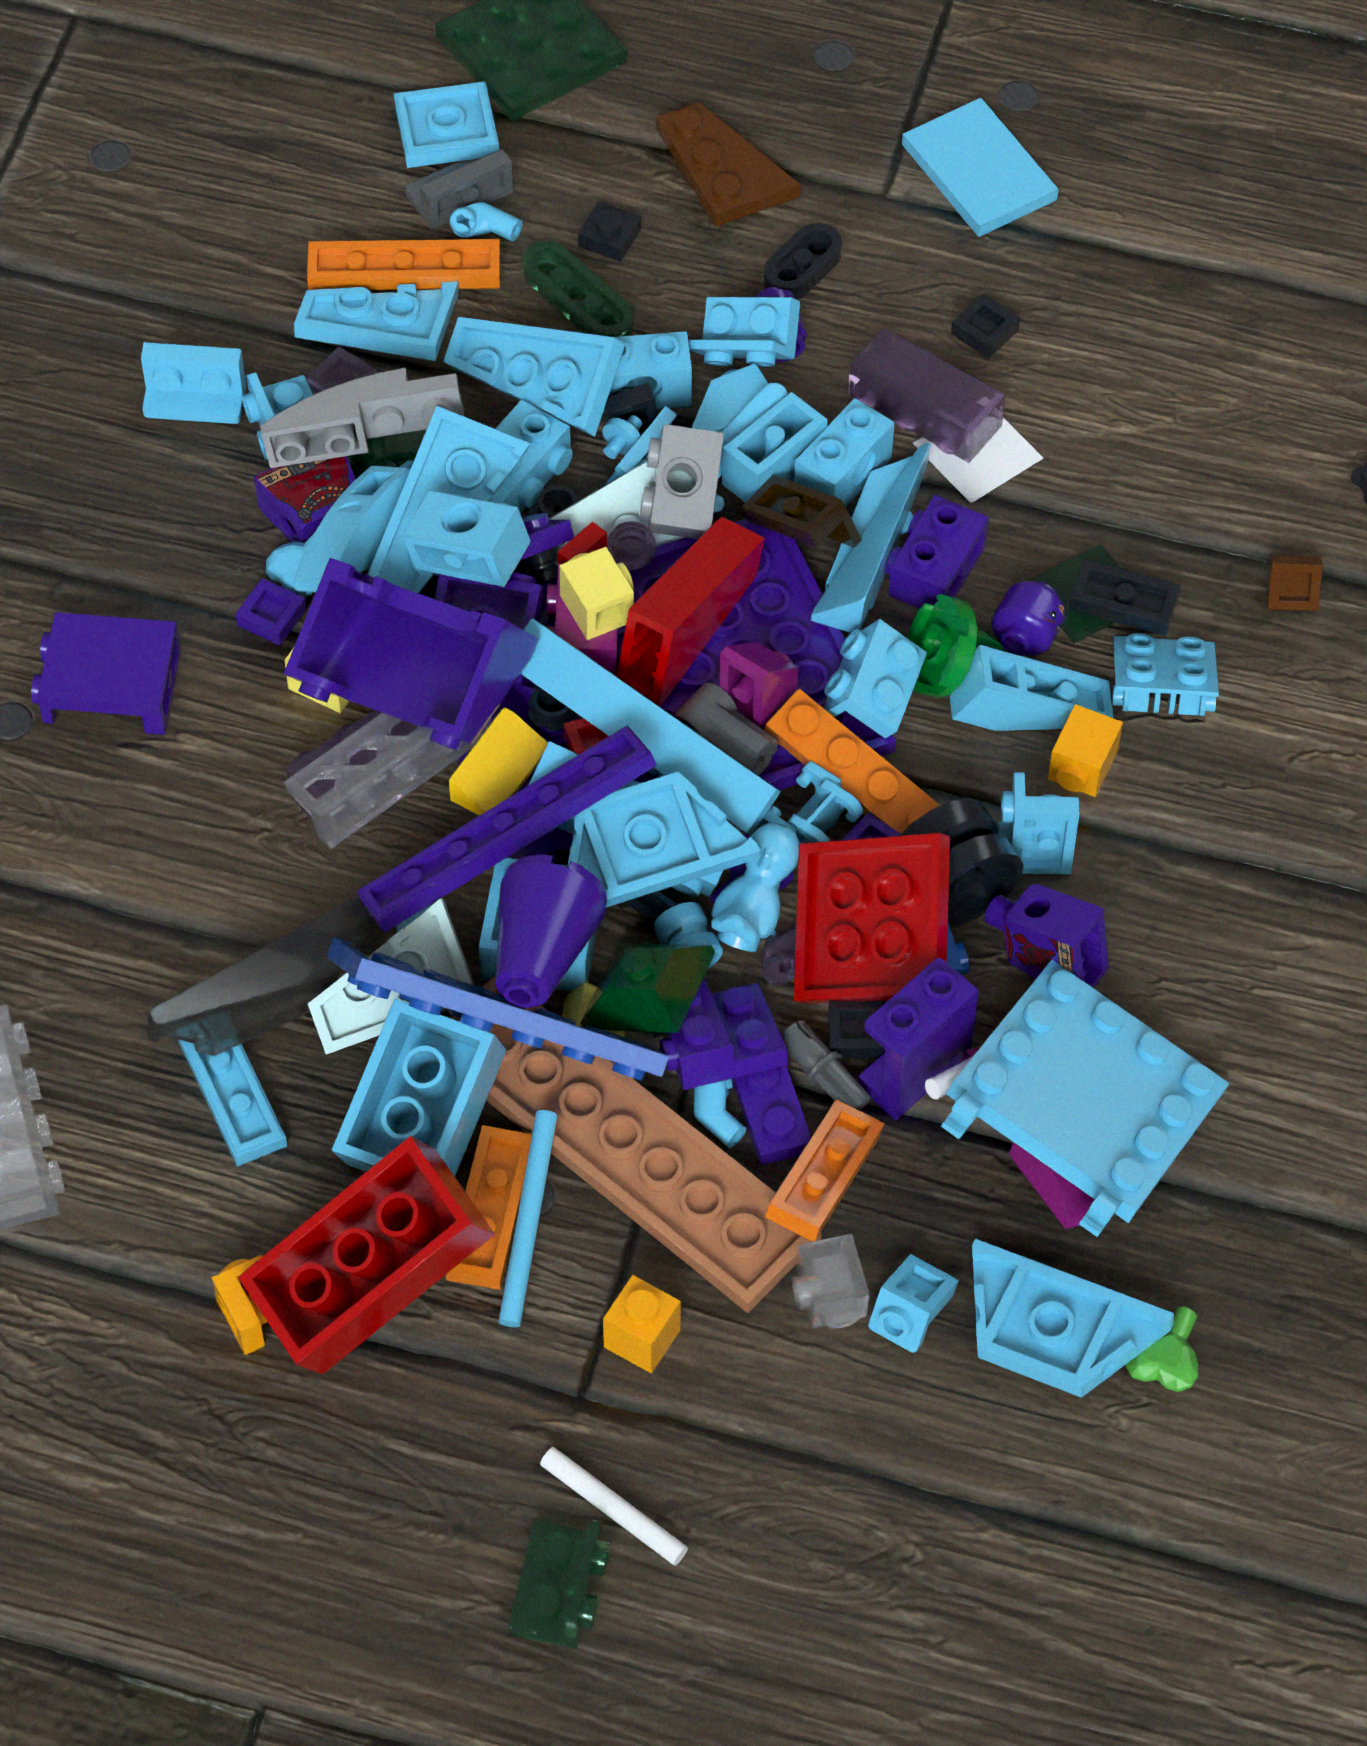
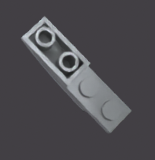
(347, 415)

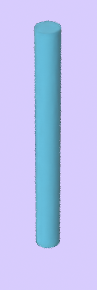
(527, 1219)

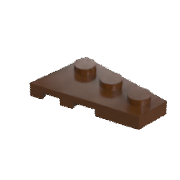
(722, 166)

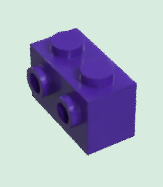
(937, 554)

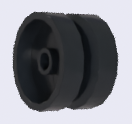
(979, 859)

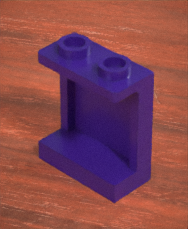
(108, 668)
(923, 1034)

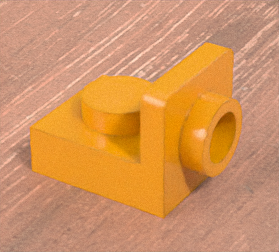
(238, 1306)

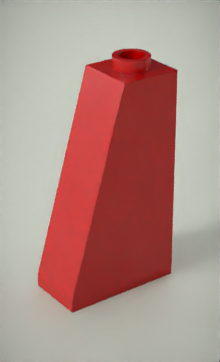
(686, 608)

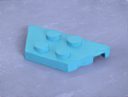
(655, 838)
(1057, 1323)

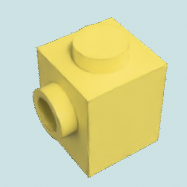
(596, 592)

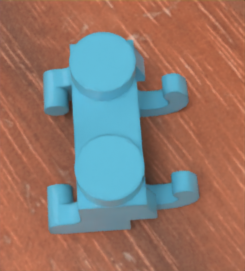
(821, 810)

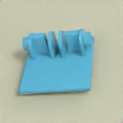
(1166, 667)

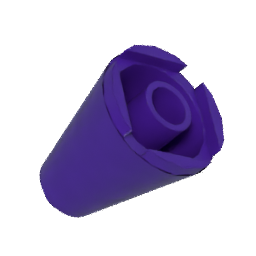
(543, 926)

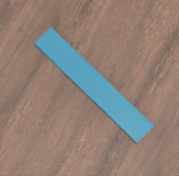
(675, 747)

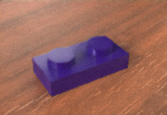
(772, 1114)

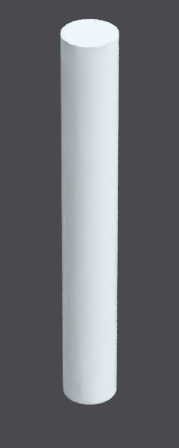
(614, 1506)

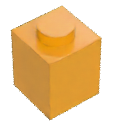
(1085, 751)
(642, 1324)

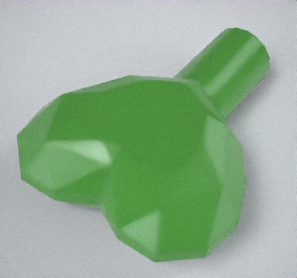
(1171, 1357)

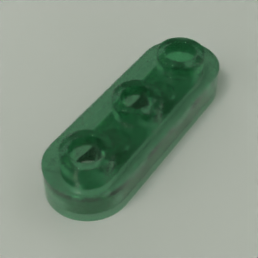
(573, 280)

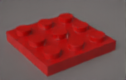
(869, 915)

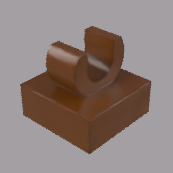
(1294, 582)

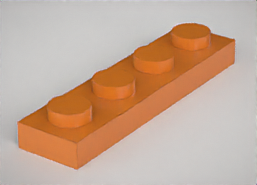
(399, 262)
(818, 737)

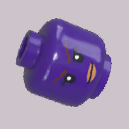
(1028, 618)

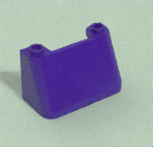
(407, 655)

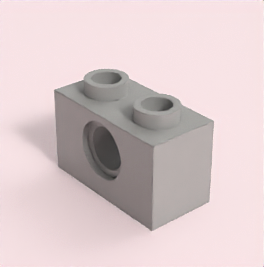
(699, 456)

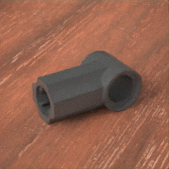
(716, 719)

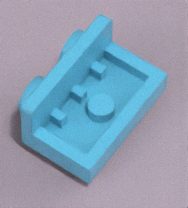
(875, 677)

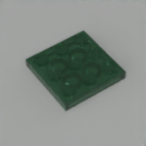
(530, 49)

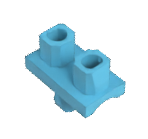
(625, 439)

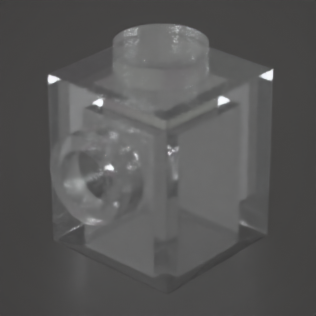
(831, 1282)

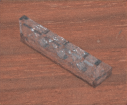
(372, 788)

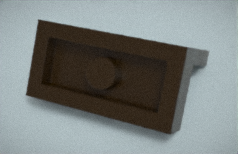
(800, 513)

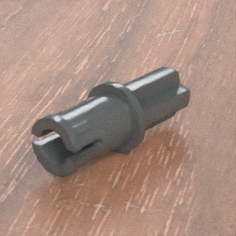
(823, 1065)

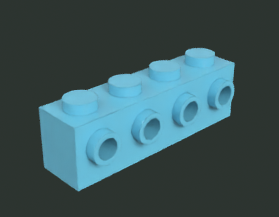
(546, 456)

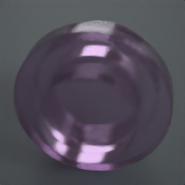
(632, 545)

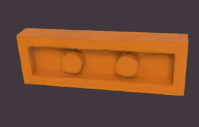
(824, 1170)
(496, 1192)

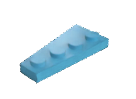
(546, 367)
(452, 459)

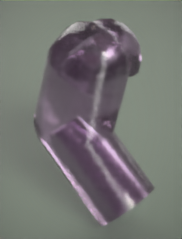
(779, 957)

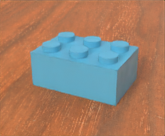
(422, 1083)

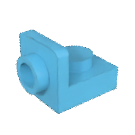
(911, 1302)

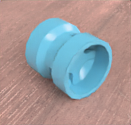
(686, 926)

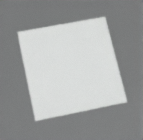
(995, 464)

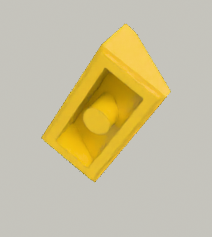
(497, 764)

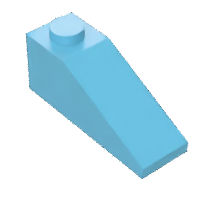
(1023, 693)

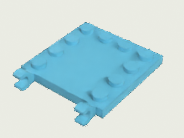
(1086, 1093)

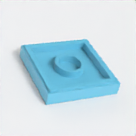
(446, 124)

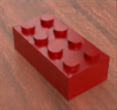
(366, 1255)

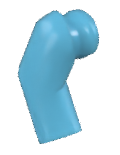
(484, 219)
(711, 1112)

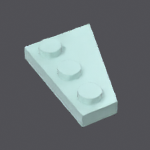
(351, 1016)

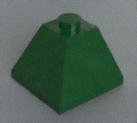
(648, 987)

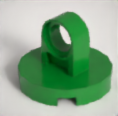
(950, 639)

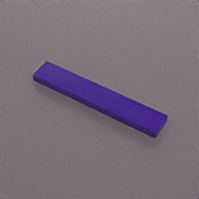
(506, 828)

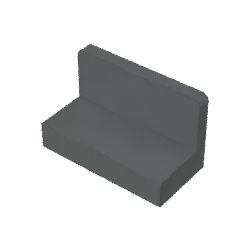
(461, 186)

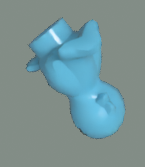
(751, 903)

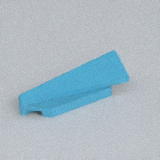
(879, 521)

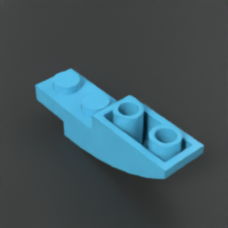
(353, 524)

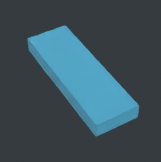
(236, 1102)

